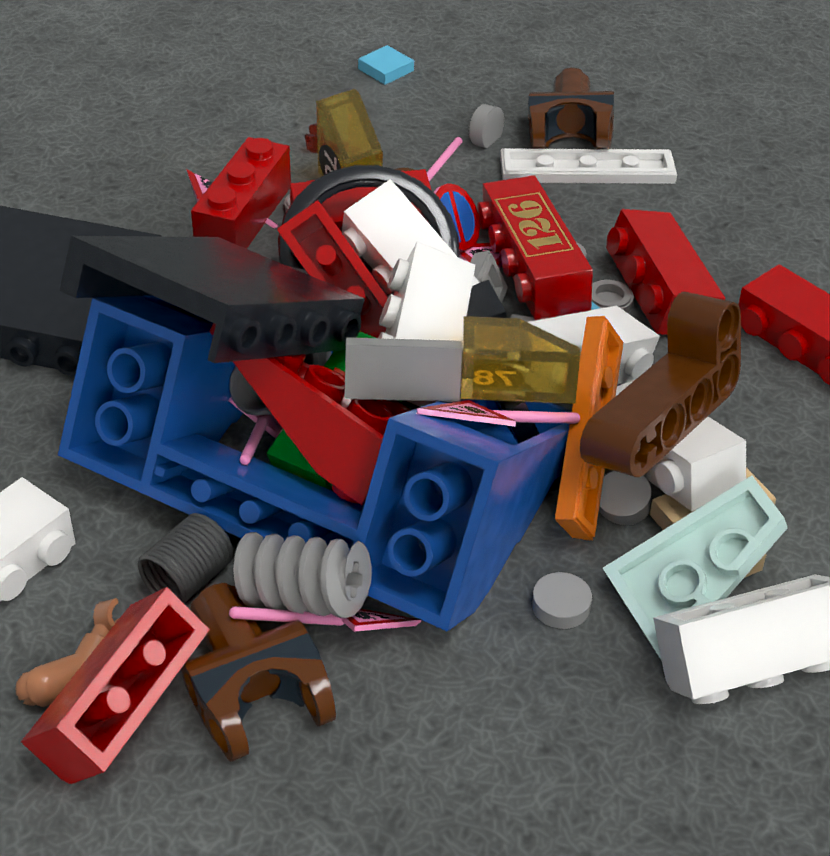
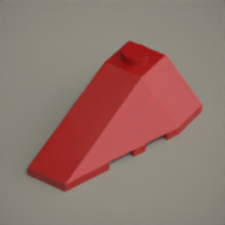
(331, 432)

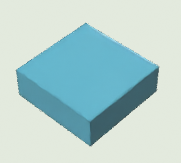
(386, 64)

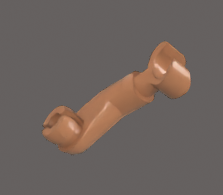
(47, 680)

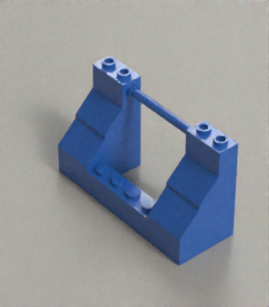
(440, 501)

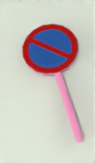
(463, 213)

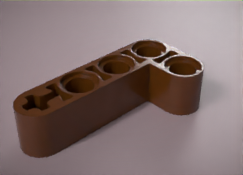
(674, 392)

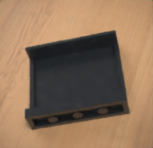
(253, 300)
(35, 317)

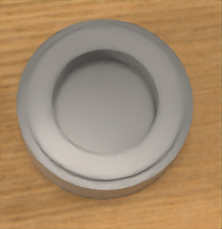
(486, 125)
(612, 293)
(625, 498)
(561, 600)

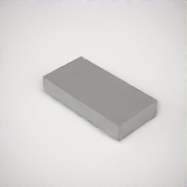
(403, 369)

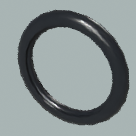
(371, 176)

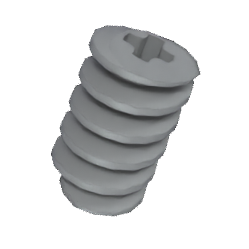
(302, 574)

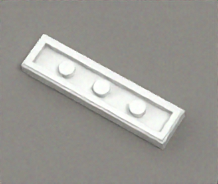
(590, 165)

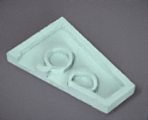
(697, 556)

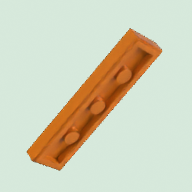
(596, 386)

